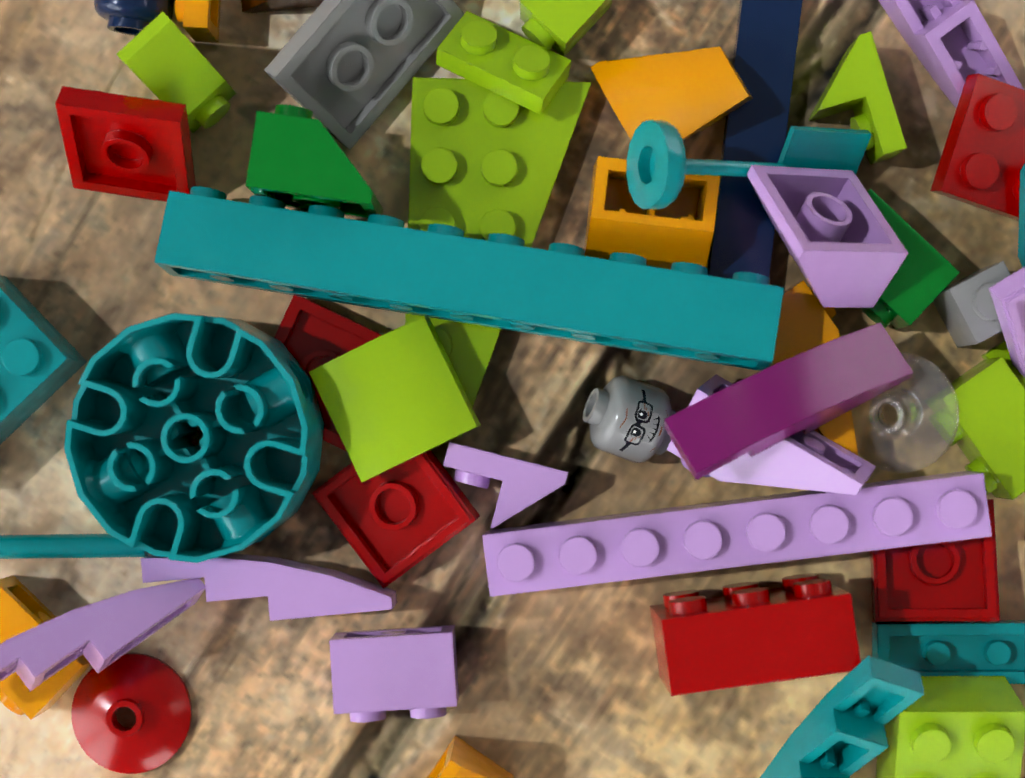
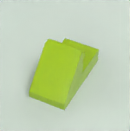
(862, 86)

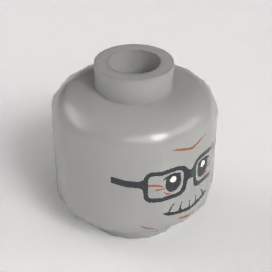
(628, 419)

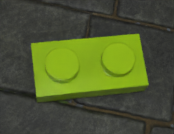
(503, 62)

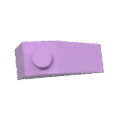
(794, 463)

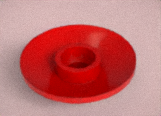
(160, 709)

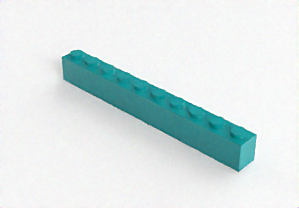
(471, 279)

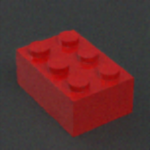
(754, 634)

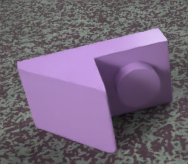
(521, 480)

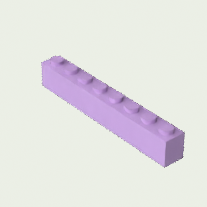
(736, 533)

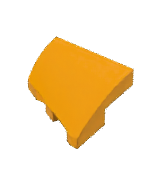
(677, 87)

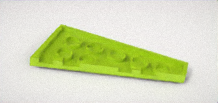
(485, 171)

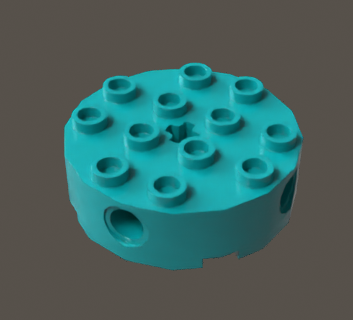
(136, 422)

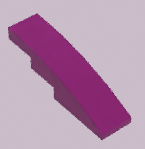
(787, 399)

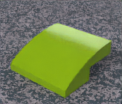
(394, 398)

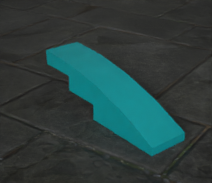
(848, 723)

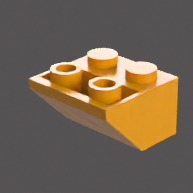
(659, 235)

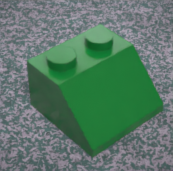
(304, 166)

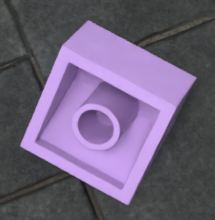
(831, 232)

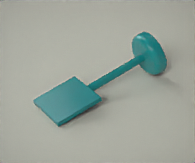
(659, 161)

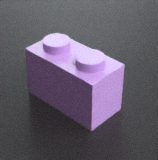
(394, 672)

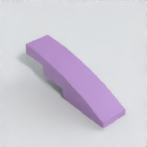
(950, 42)
(291, 586)
(97, 631)

